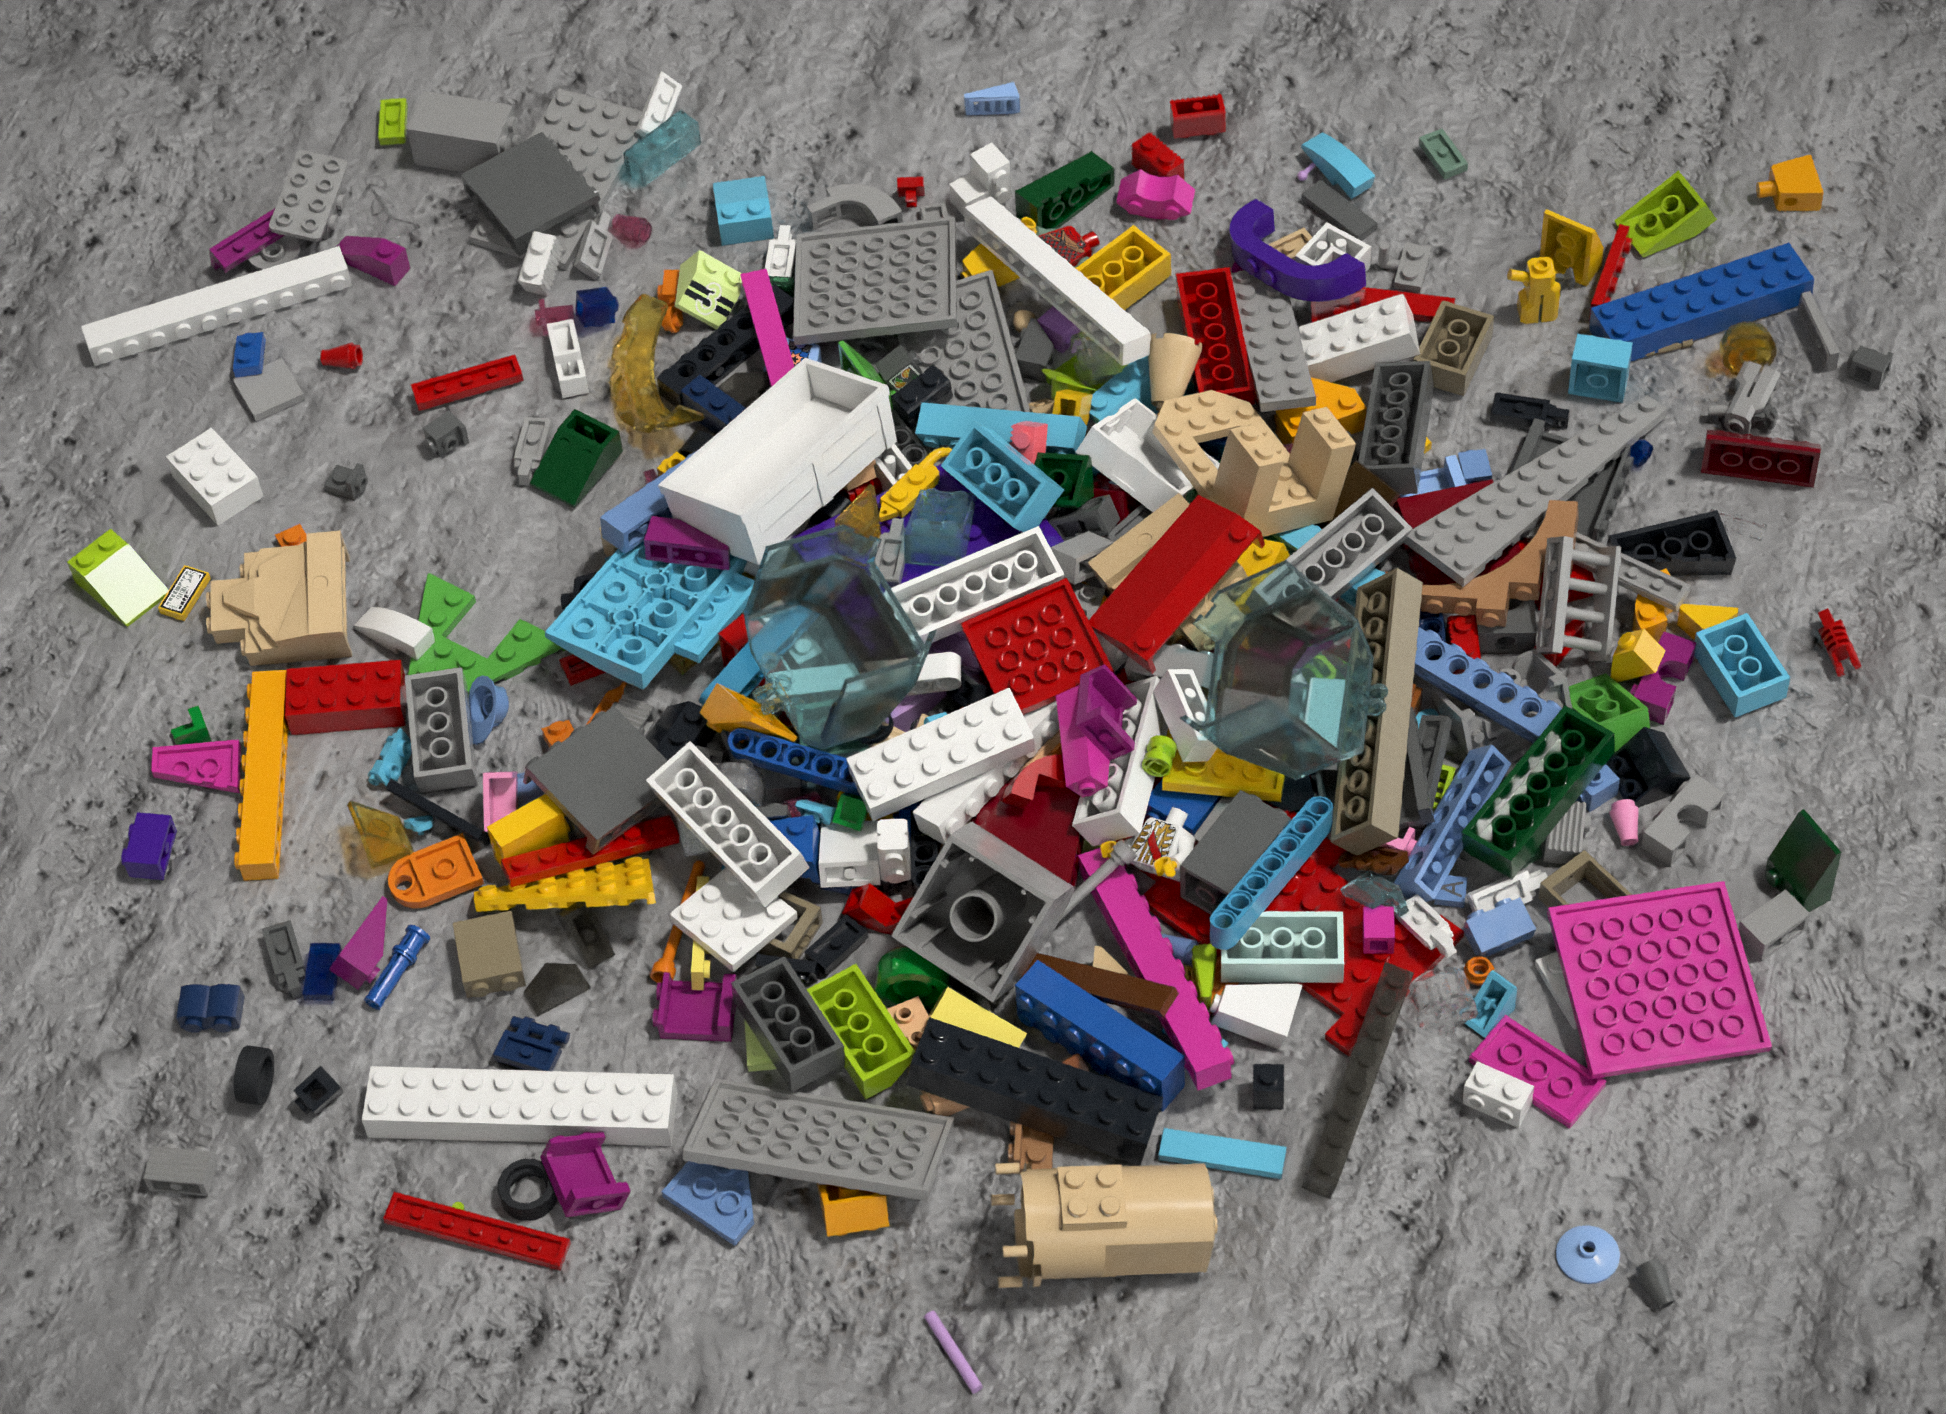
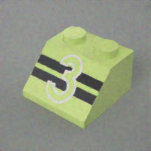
(707, 289)

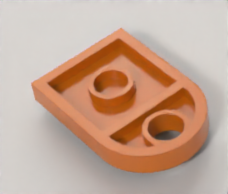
(435, 873)

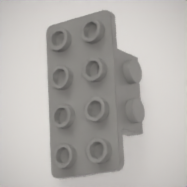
(310, 197)

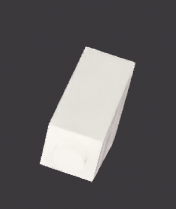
(1257, 1011)

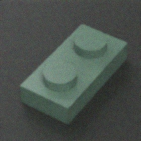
(1443, 153)

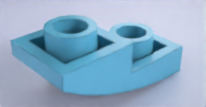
(822, 813)

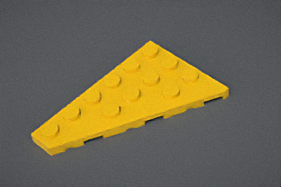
(597, 887)

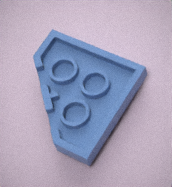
(714, 1198)

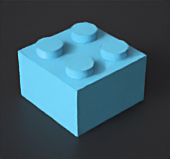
(1600, 368)

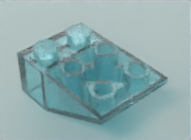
(939, 527)

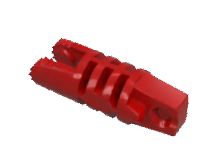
(1837, 642)

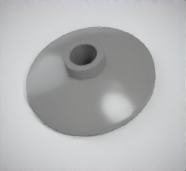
(279, 252)

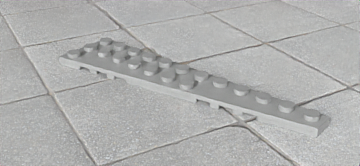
(1485, 523)

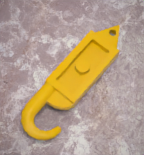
(903, 494)

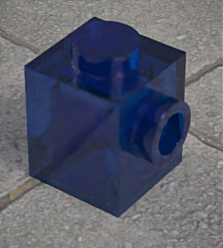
(596, 307)

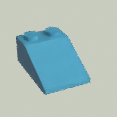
(743, 210)

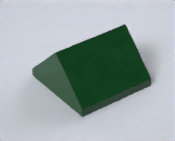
(1072, 474)

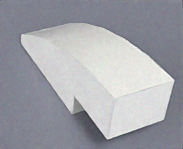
(567, 358)
(396, 631)

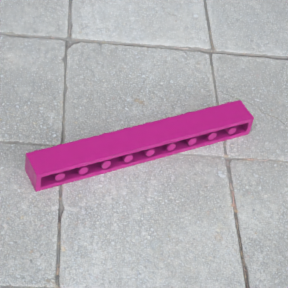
(1152, 960)

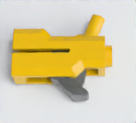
(1542, 288)

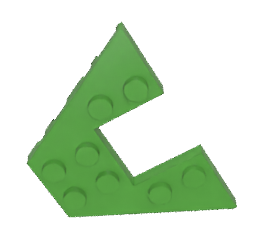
(444, 608)

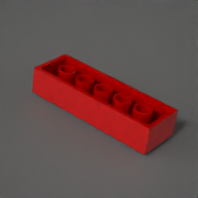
(1212, 317)

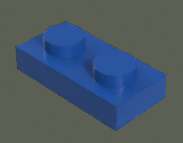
(249, 354)

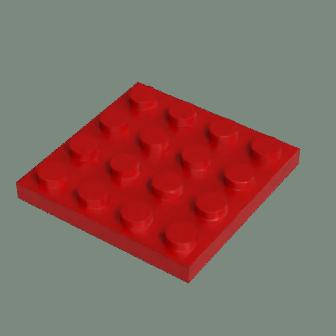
(1035, 645)

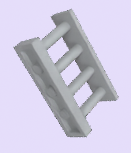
(1555, 595)

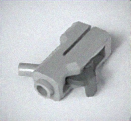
(1751, 399)

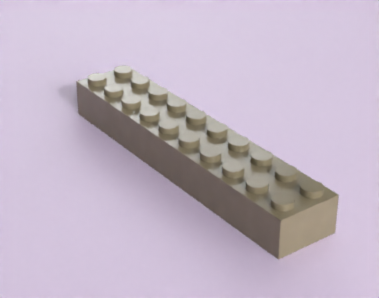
(1372, 782)

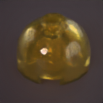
(1746, 343)

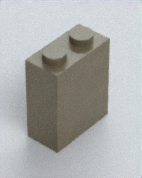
(489, 954)

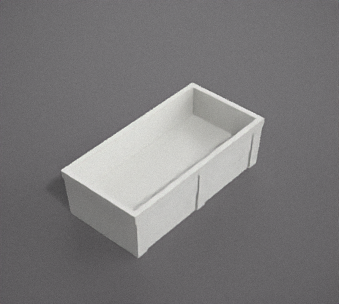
(782, 458)

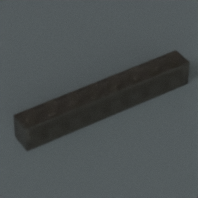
(1357, 1080)

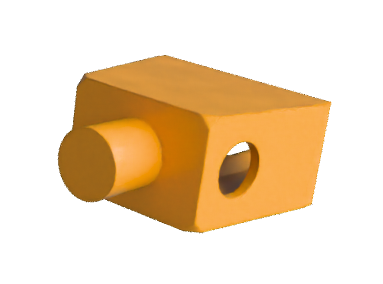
(1793, 185)

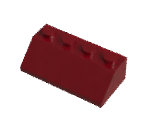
(1760, 458)

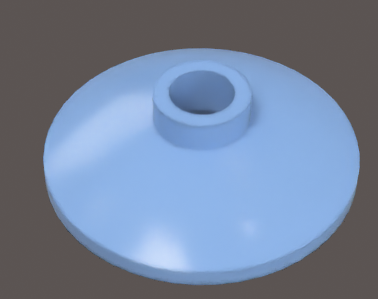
(1583, 1265)

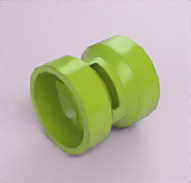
(1159, 756)

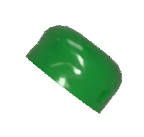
(906, 975)

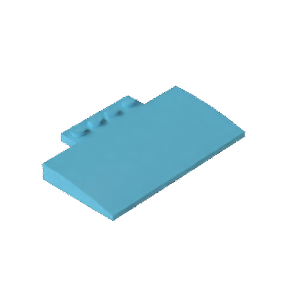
(648, 610)

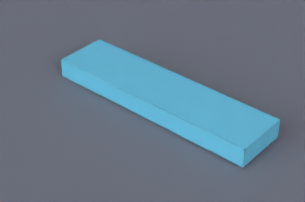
(1222, 1153)

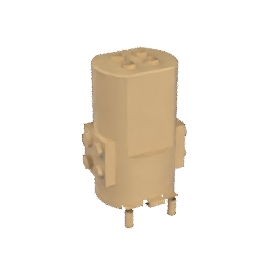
(1109, 1221)

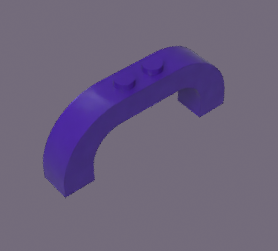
(1282, 273)

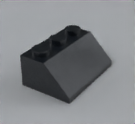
(678, 727)

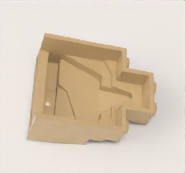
(1124, 554)
(285, 603)

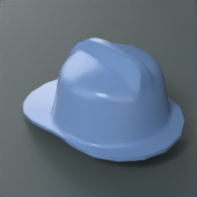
(487, 707)

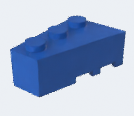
(805, 836)

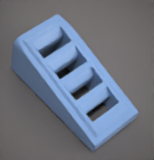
(1001, 100)

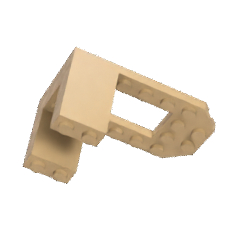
(1256, 471)

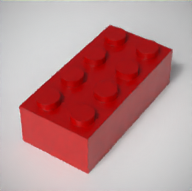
(345, 697)

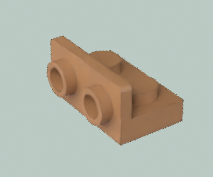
(1030, 1146)

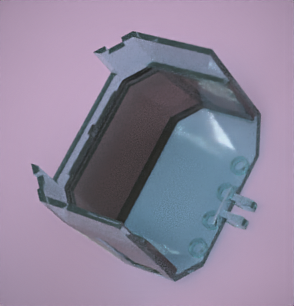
(831, 637)
(1287, 675)

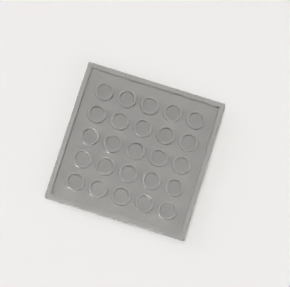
(875, 281)

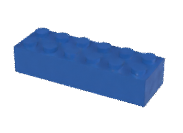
(1098, 1034)

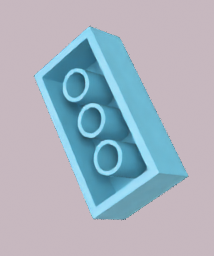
(1002, 477)

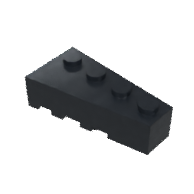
(1681, 546)

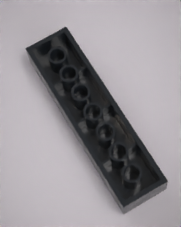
(1034, 1091)

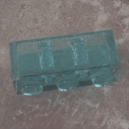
(662, 148)

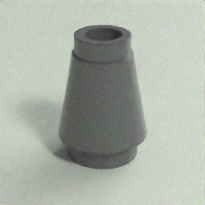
(1656, 1283)

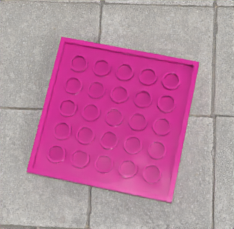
(1658, 980)

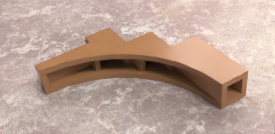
(1517, 579)

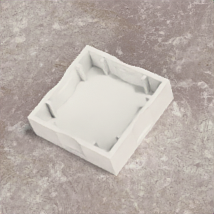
(1134, 458)

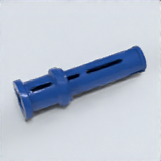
(403, 956)

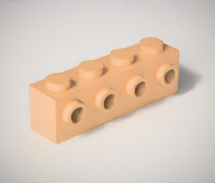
(912, 1020)

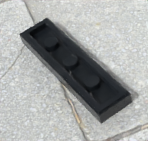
(438, 812)

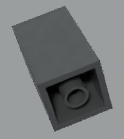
(1229, 850)

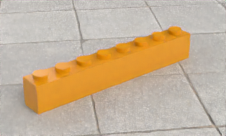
(264, 777)

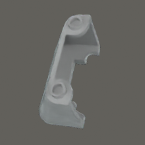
(1480, 731)

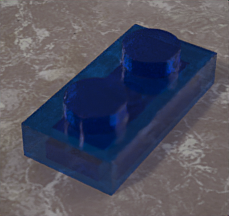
(319, 980)

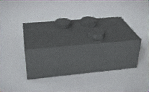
(788, 1024)

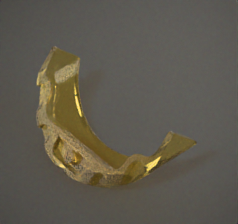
(633, 377)

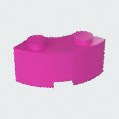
(1155, 196)

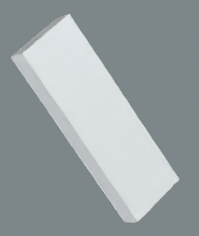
(659, 104)

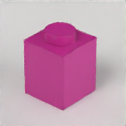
(1378, 930)

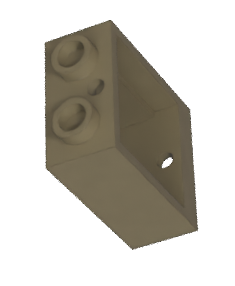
(1573, 872)
(801, 934)

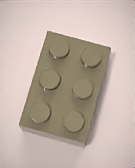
(1455, 345)

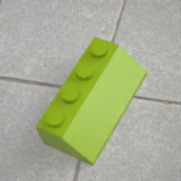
(871, 1038)

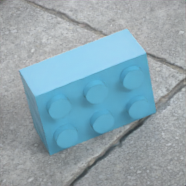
(1741, 665)

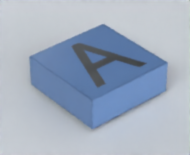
(1452, 892)

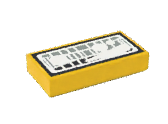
(184, 593)

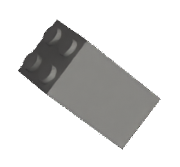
(460, 131)

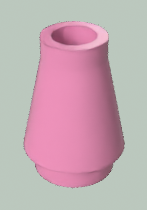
(1625, 819)

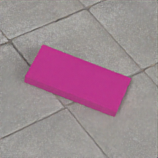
(1559, 1082)

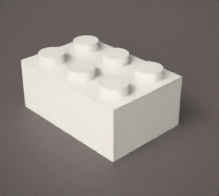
(214, 476)

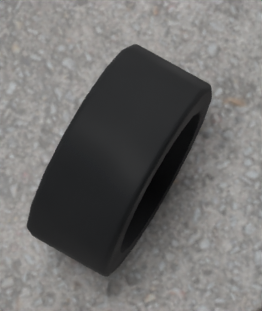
(253, 1075)
(534, 1209)

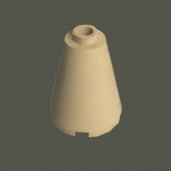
(1171, 366)

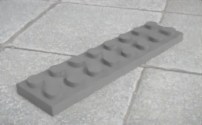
(1272, 345)

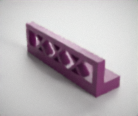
(243, 244)

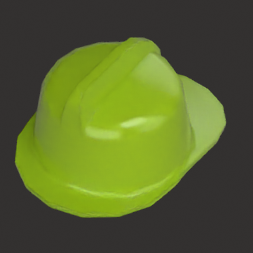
(1061, 382)

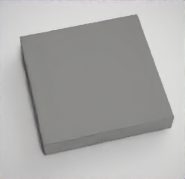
(269, 391)

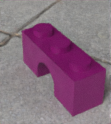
(1676, 662)

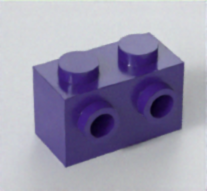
(149, 846)

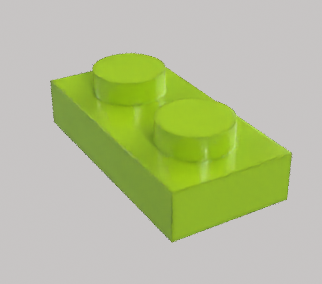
(393, 121)

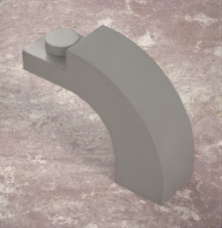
(854, 202)

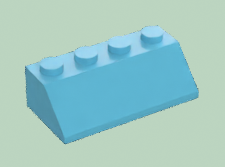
(1123, 388)

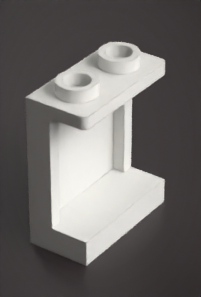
(849, 855)

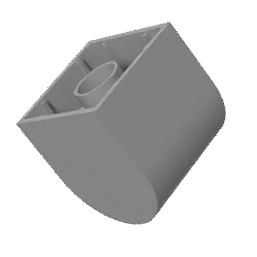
(983, 911)

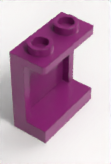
(1101, 711)
(695, 1013)
(582, 1175)

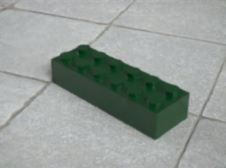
(1538, 792)

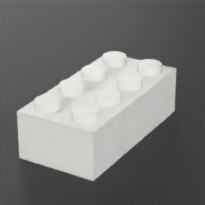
(1359, 339)

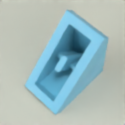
(1493, 1002)

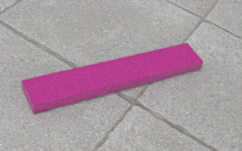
(767, 324)

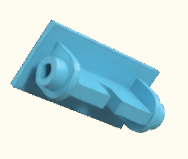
(394, 759)

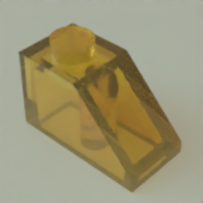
(862, 514)

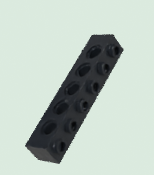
(721, 351)

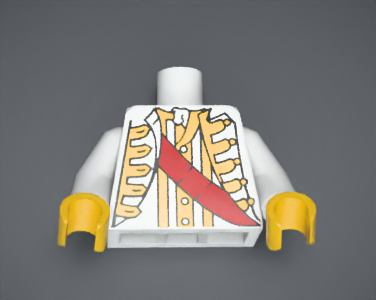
(1160, 845)

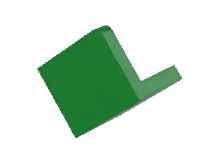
(192, 732)
(850, 812)

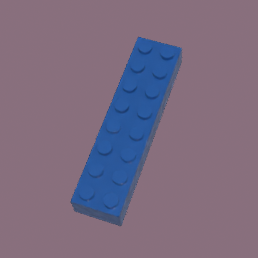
(1705, 301)

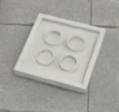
(731, 920)

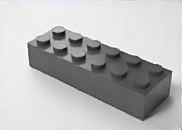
(1398, 423)

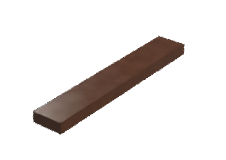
(1113, 986)

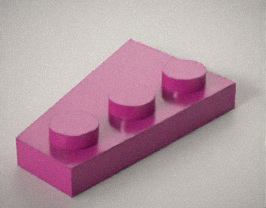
(200, 764)

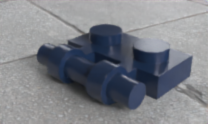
(527, 1052)

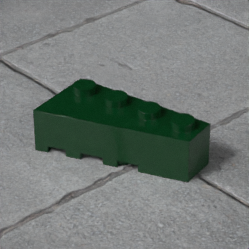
(1064, 191)

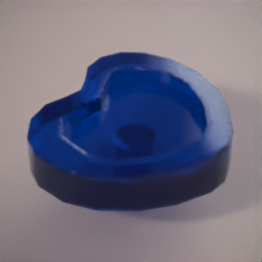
(1641, 452)

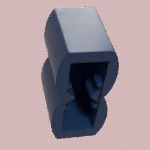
(210, 1007)

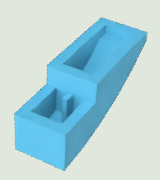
(1339, 164)

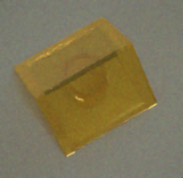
(379, 834)

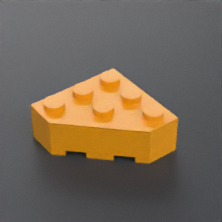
(1339, 399)

